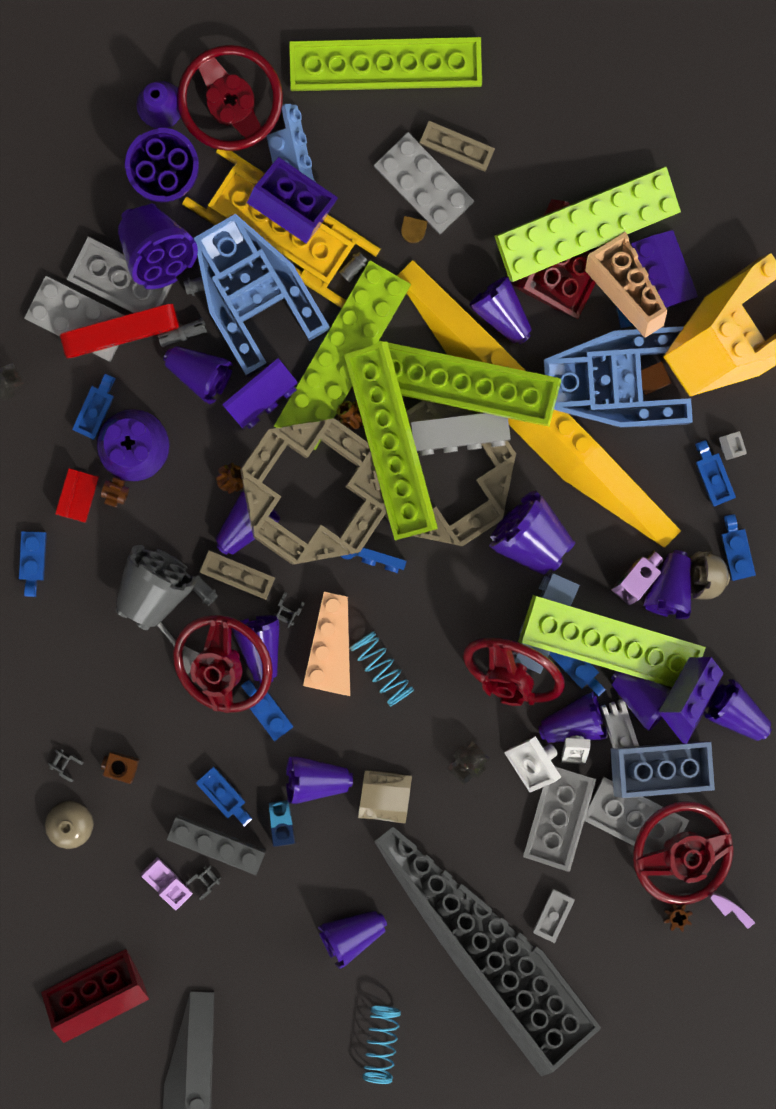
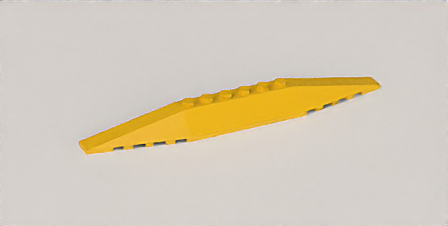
(563, 444)

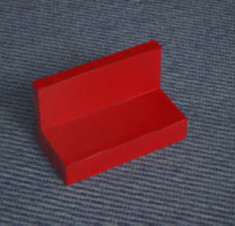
(77, 495)

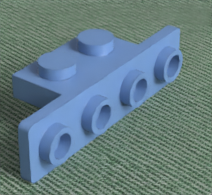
(291, 142)

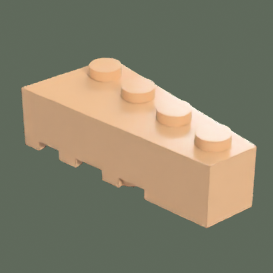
(627, 284)
(329, 656)

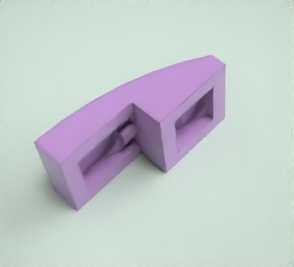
(166, 883)
(726, 906)

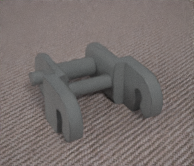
(284, 619)
(53, 765)
(211, 875)

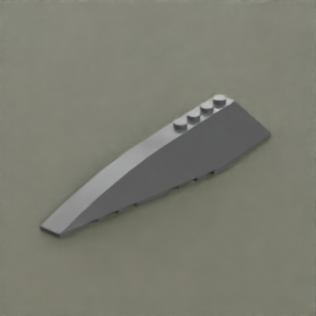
(496, 960)

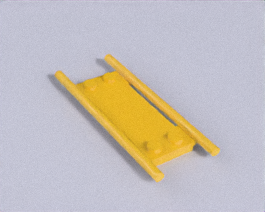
(318, 257)

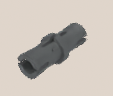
(183, 332)

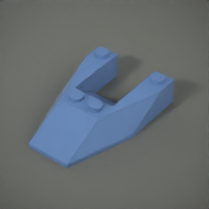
(245, 277)
(605, 380)

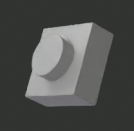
(732, 445)

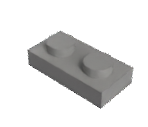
(553, 915)

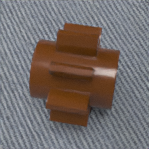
(349, 415)
(230, 478)
(114, 492)
(683, 919)

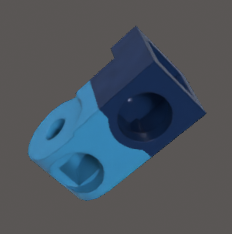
(281, 823)

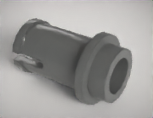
(354, 266)
(194, 285)
(204, 591)

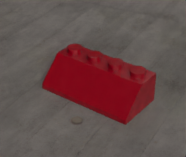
(94, 996)

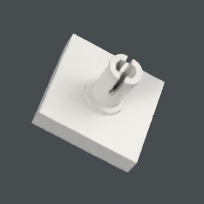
(534, 763)

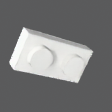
(575, 750)

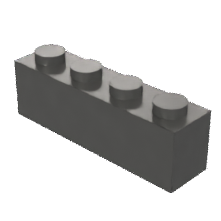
(216, 844)

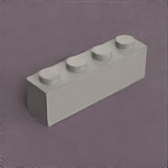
(459, 432)

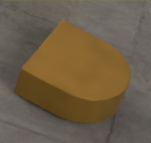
(413, 229)

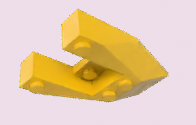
(720, 338)

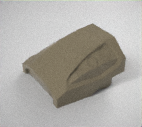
(385, 796)

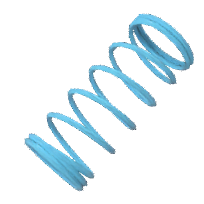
(394, 699)
(393, 1012)

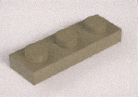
(457, 146)
(237, 575)

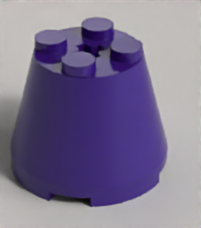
(157, 151)
(155, 246)
(146, 454)
(532, 535)

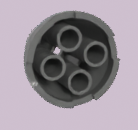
(151, 586)

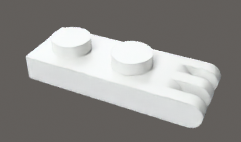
(619, 725)

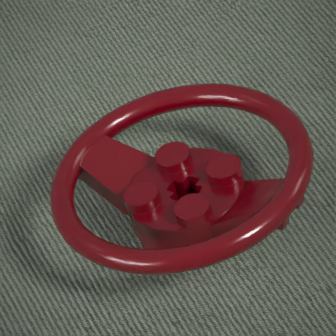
(222, 85)
(220, 657)
(509, 678)
(673, 857)

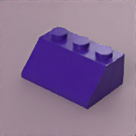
(292, 200)
(666, 268)
(261, 394)
(691, 696)

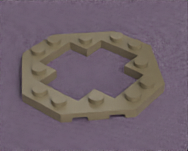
(493, 483)
(262, 499)

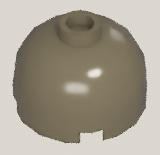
(708, 576)
(69, 824)

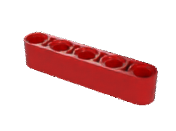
(119, 331)

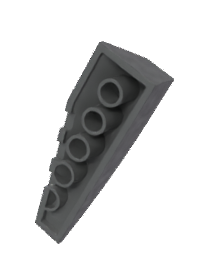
(190, 1070)

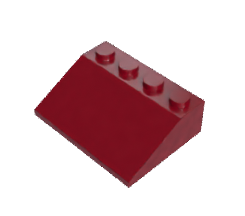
(563, 285)

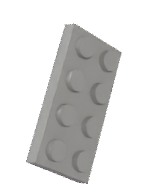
(424, 183)
(107, 275)
(64, 309)
(627, 815)
(560, 820)

